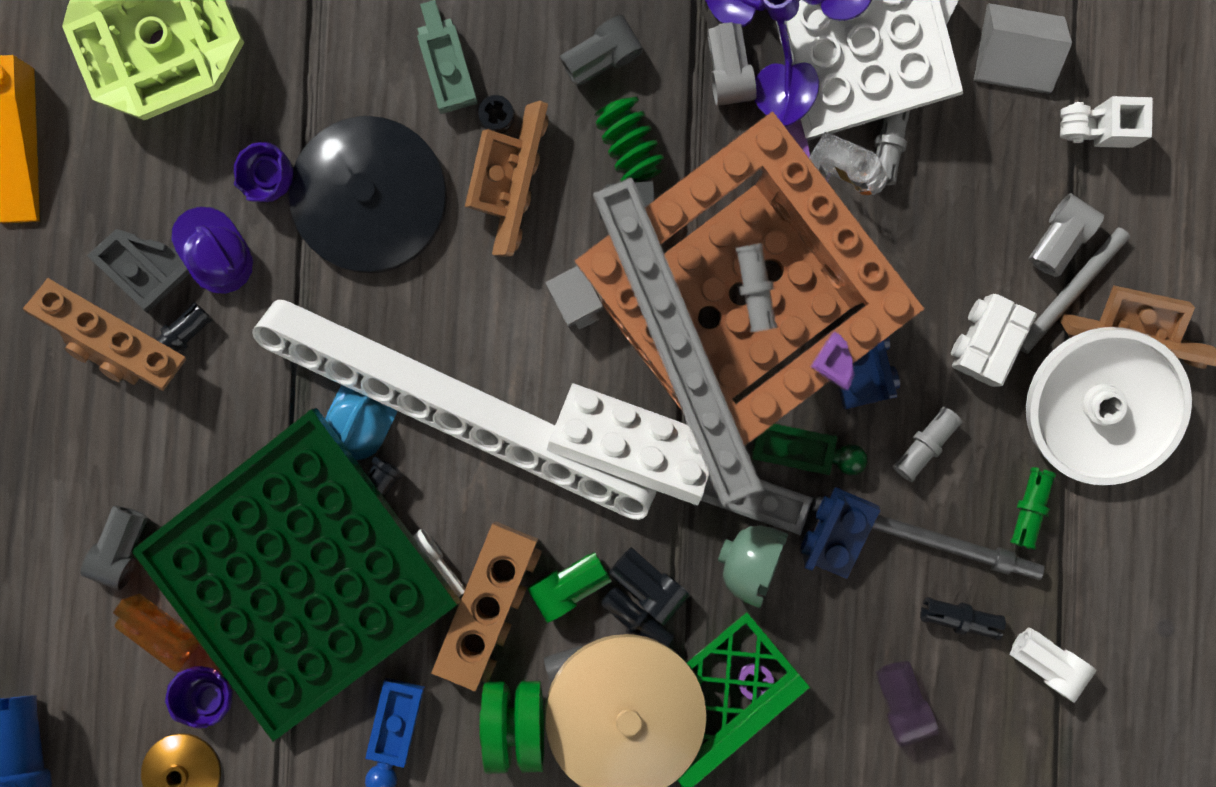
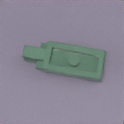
(445, 61)

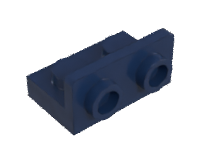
(872, 378)
(840, 533)

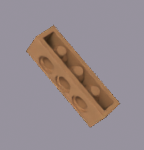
(454, 659)

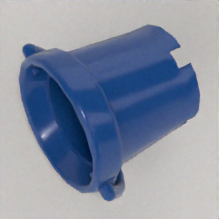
(21, 744)

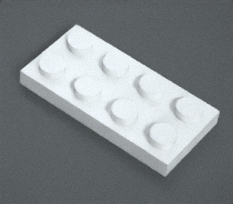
(629, 444)

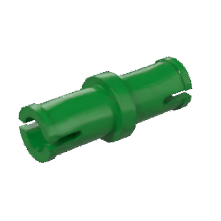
(1033, 508)

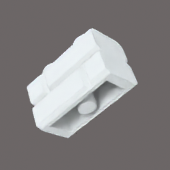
(992, 340)

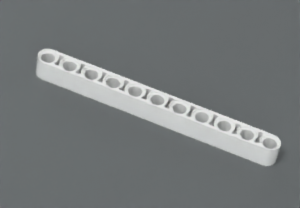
(439, 403)

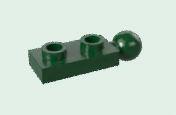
(807, 451)

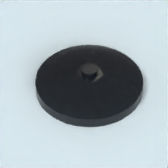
(368, 194)

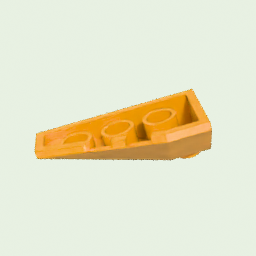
(18, 142)

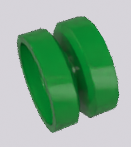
(510, 727)

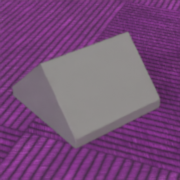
(1022, 48)

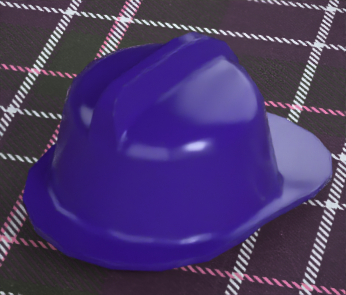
(212, 249)

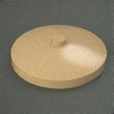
(625, 714)

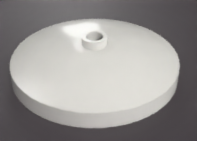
(1134, 427)

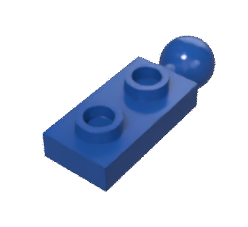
(392, 731)

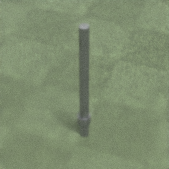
(999, 559)

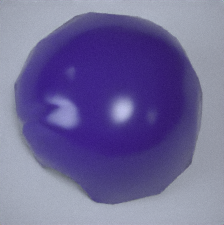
(262, 172)
(199, 697)

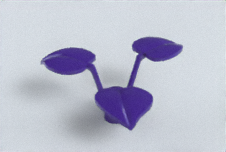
(785, 88)

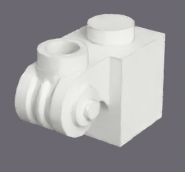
(1113, 123)

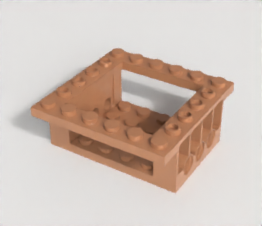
(805, 229)

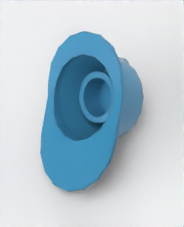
(359, 422)

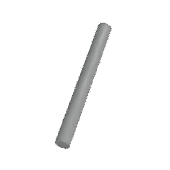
(1074, 288)

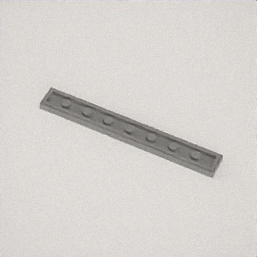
(677, 342)

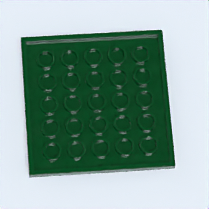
(295, 574)

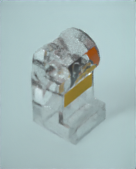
(849, 163)

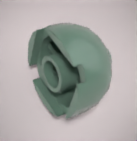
(752, 562)

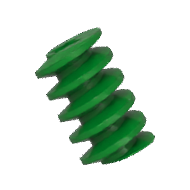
(628, 140)

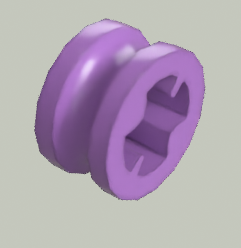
(749, 669)

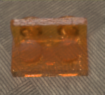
(155, 631)

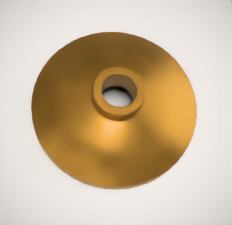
(185, 754)

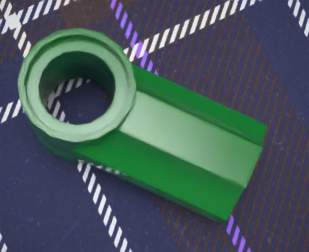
(561, 590)

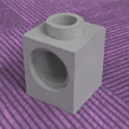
(575, 298)

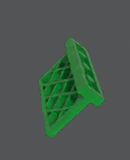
(755, 715)

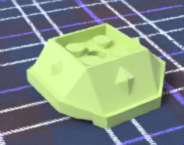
(147, 78)

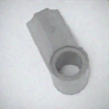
(732, 76)
(1070, 226)

